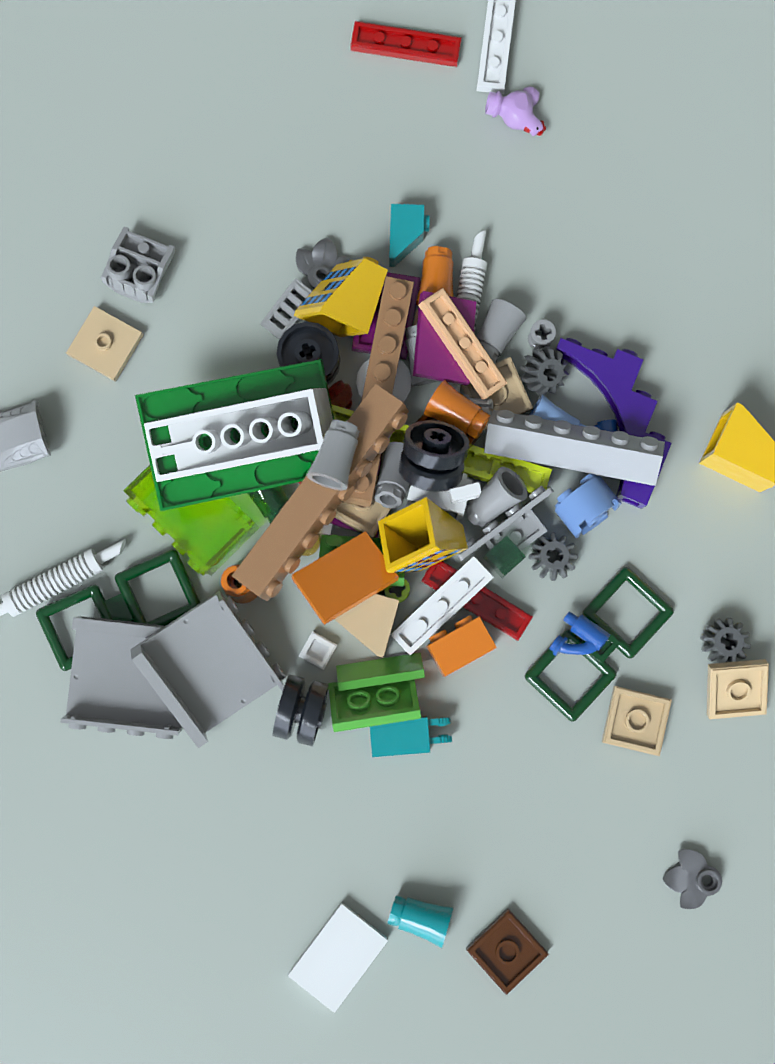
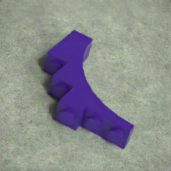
(631, 409)

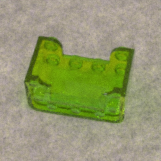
(205, 530)

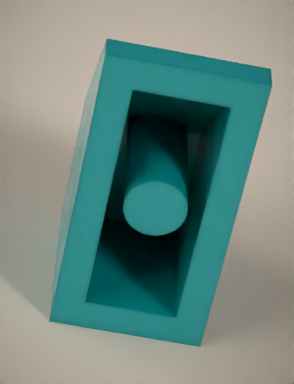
(406, 230)

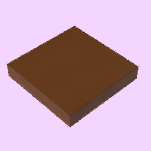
(507, 951)

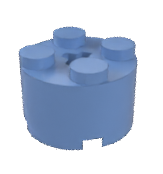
(587, 505)

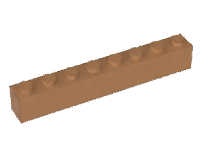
(384, 364)
(315, 505)

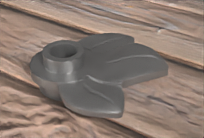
(318, 261)
(688, 879)

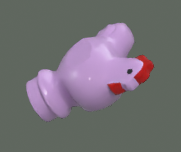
(516, 110)

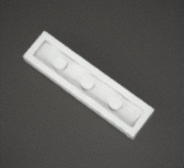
(496, 46)
(442, 605)

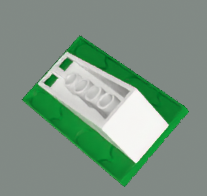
(215, 435)

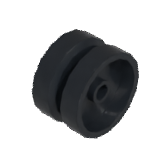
(306, 340)
(433, 455)
(305, 711)

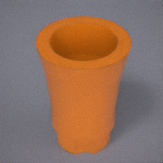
(437, 271)
(455, 409)
(238, 595)

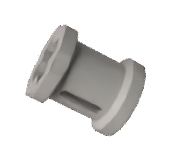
(547, 329)

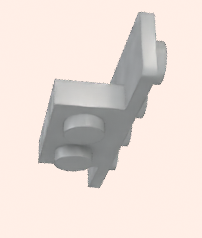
(520, 526)

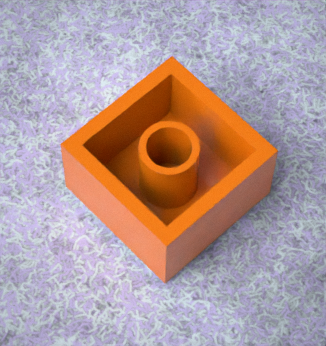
(460, 646)

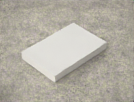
(338, 957)

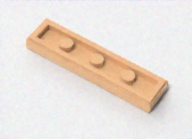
(462, 343)

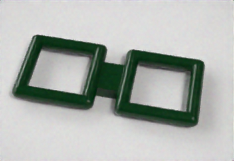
(120, 607)
(614, 641)

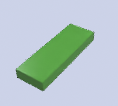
(380, 671)

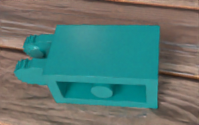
(406, 737)

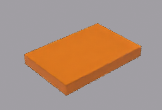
(344, 577)

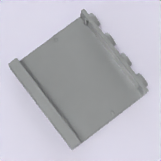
(206, 665)
(107, 684)

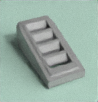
(281, 304)

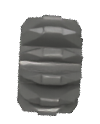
(542, 359)
(556, 566)
(732, 634)

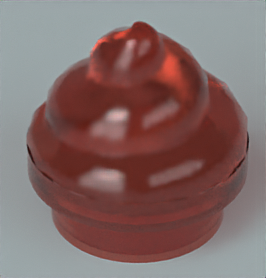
(341, 394)

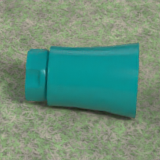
(421, 919)

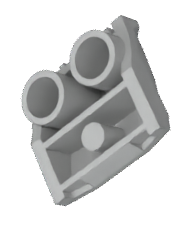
(134, 260)
(22, 437)

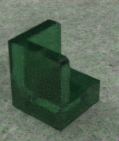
(504, 557)

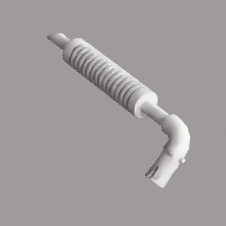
(471, 288)
(57, 580)

